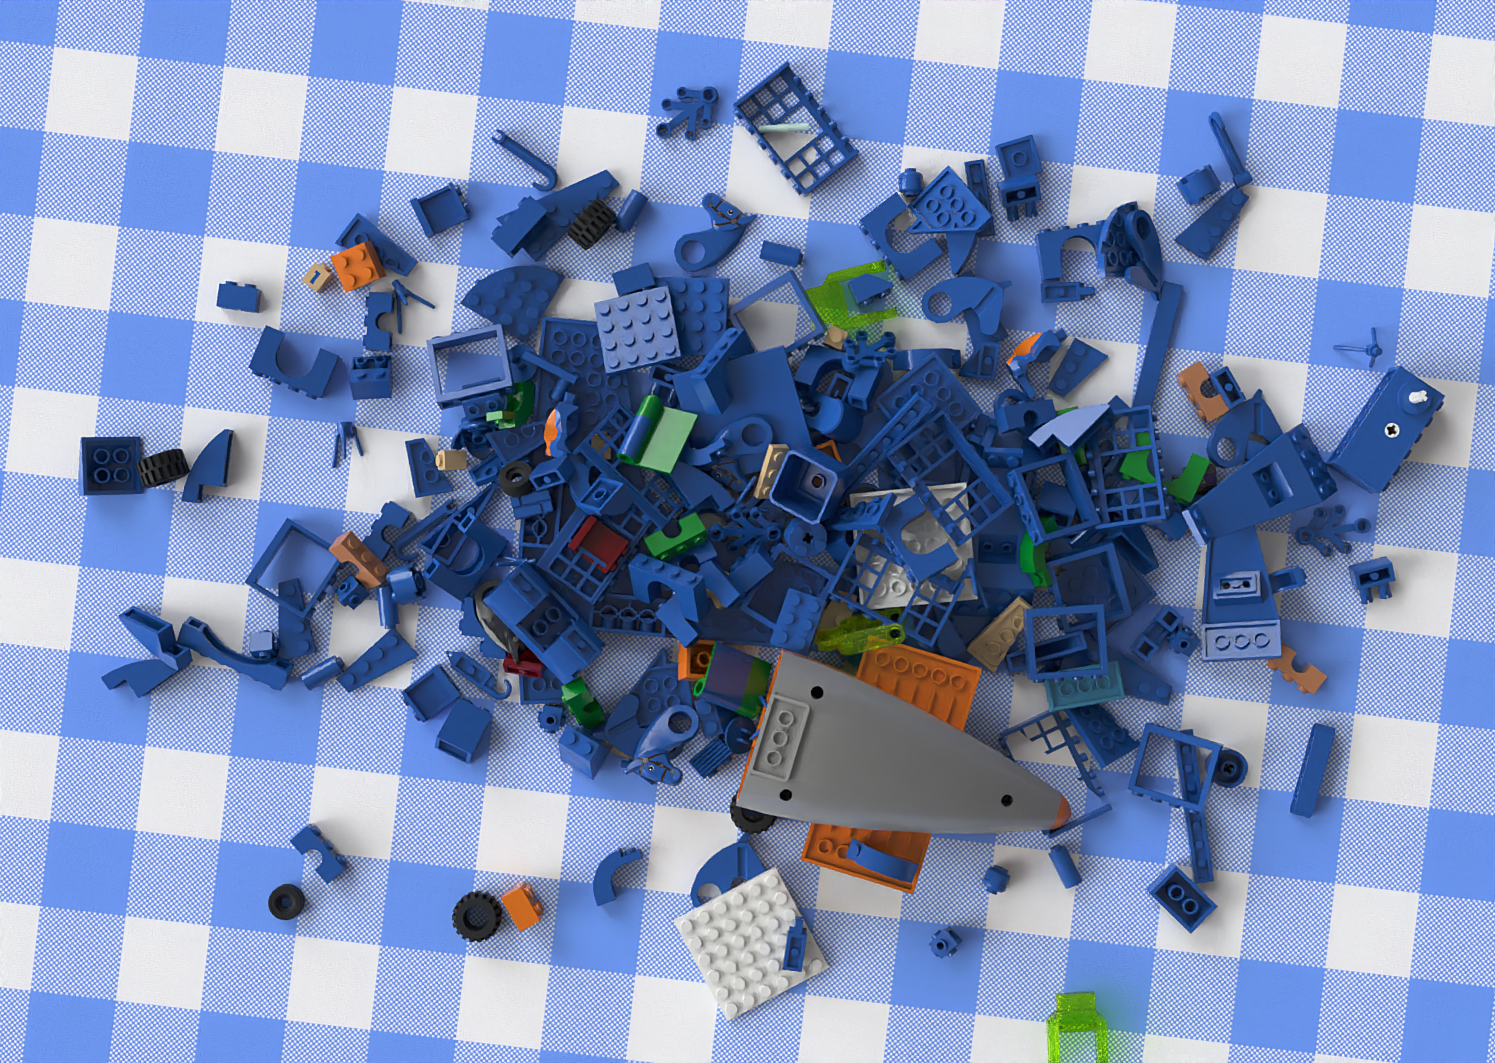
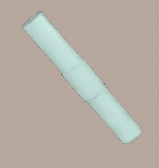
(784, 128)

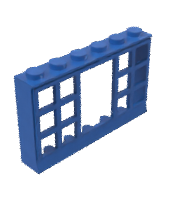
(817, 112)
(977, 464)
(608, 471)
(1097, 479)
(564, 537)
(879, 548)
(1087, 776)

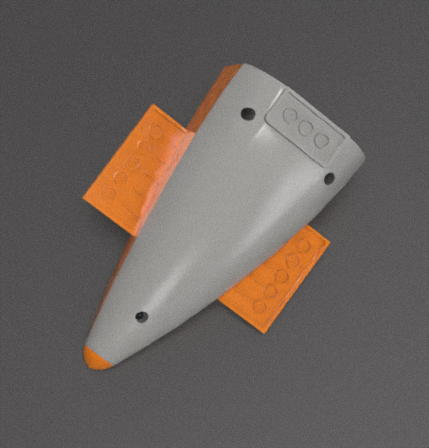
(885, 760)

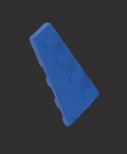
(1211, 226)
(389, 252)
(973, 324)
(862, 516)
(293, 632)
(379, 659)

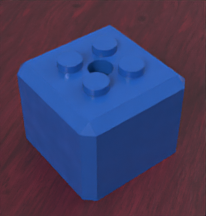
(797, 491)

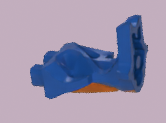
(1035, 349)
(560, 425)

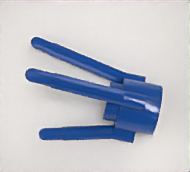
(344, 431)

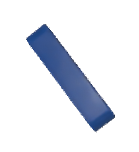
(1312, 770)

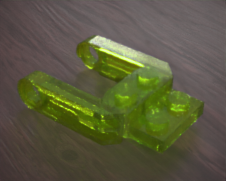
(831, 303)
(860, 634)
(1076, 1014)

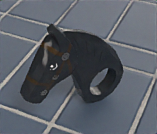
(494, 626)

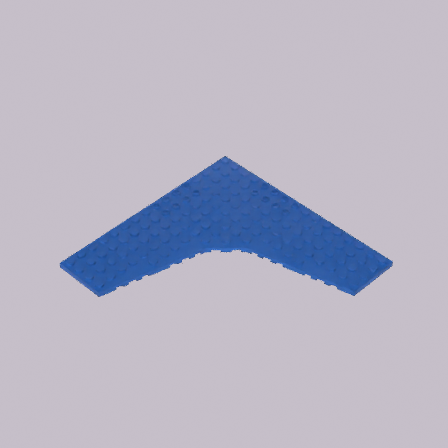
(578, 348)

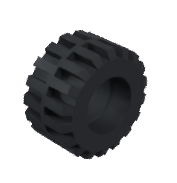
(592, 224)
(162, 468)
(749, 825)
(473, 932)

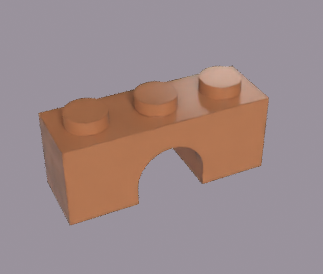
(1191, 380)
(351, 548)
(1307, 679)

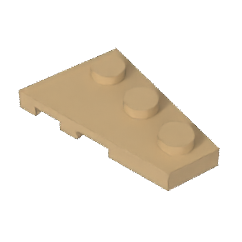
(771, 466)

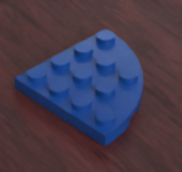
(1114, 249)
(514, 297)

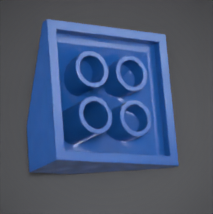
(109, 466)

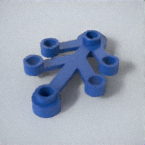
(689, 110)
(852, 362)
(748, 530)
(1328, 531)

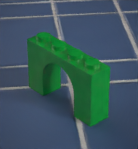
(1182, 488)

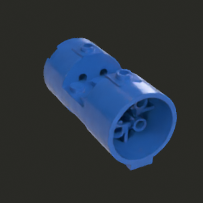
(544, 622)

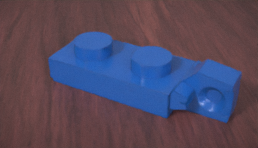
(1064, 292)
(795, 946)

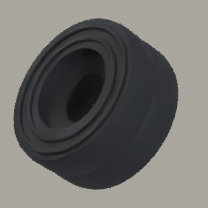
(512, 471)
(276, 907)

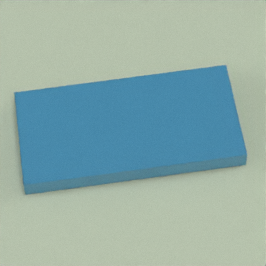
(1085, 692)

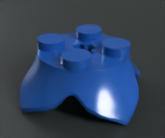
(472, 436)

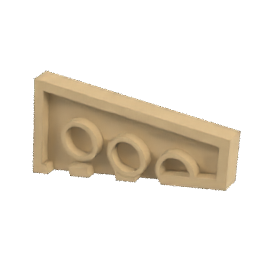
(999, 635)

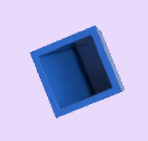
(463, 730)
(582, 750)

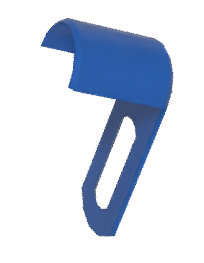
(835, 418)

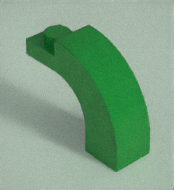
(518, 407)
(1033, 558)

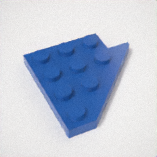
(948, 207)
(660, 690)

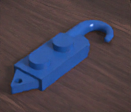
(477, 674)

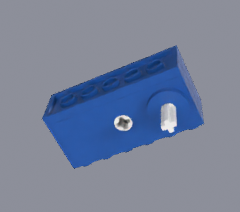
(1386, 430)

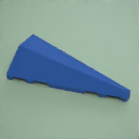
(448, 539)

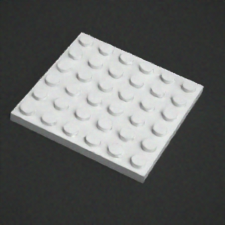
(920, 538)
(743, 941)

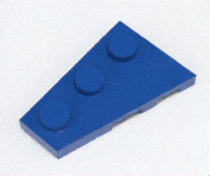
(1075, 366)
(424, 472)

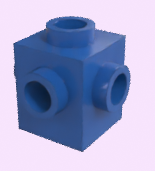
(352, 592)
(1183, 640)
(551, 711)
(945, 943)

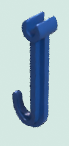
(1217, 126)
(530, 159)
(419, 529)

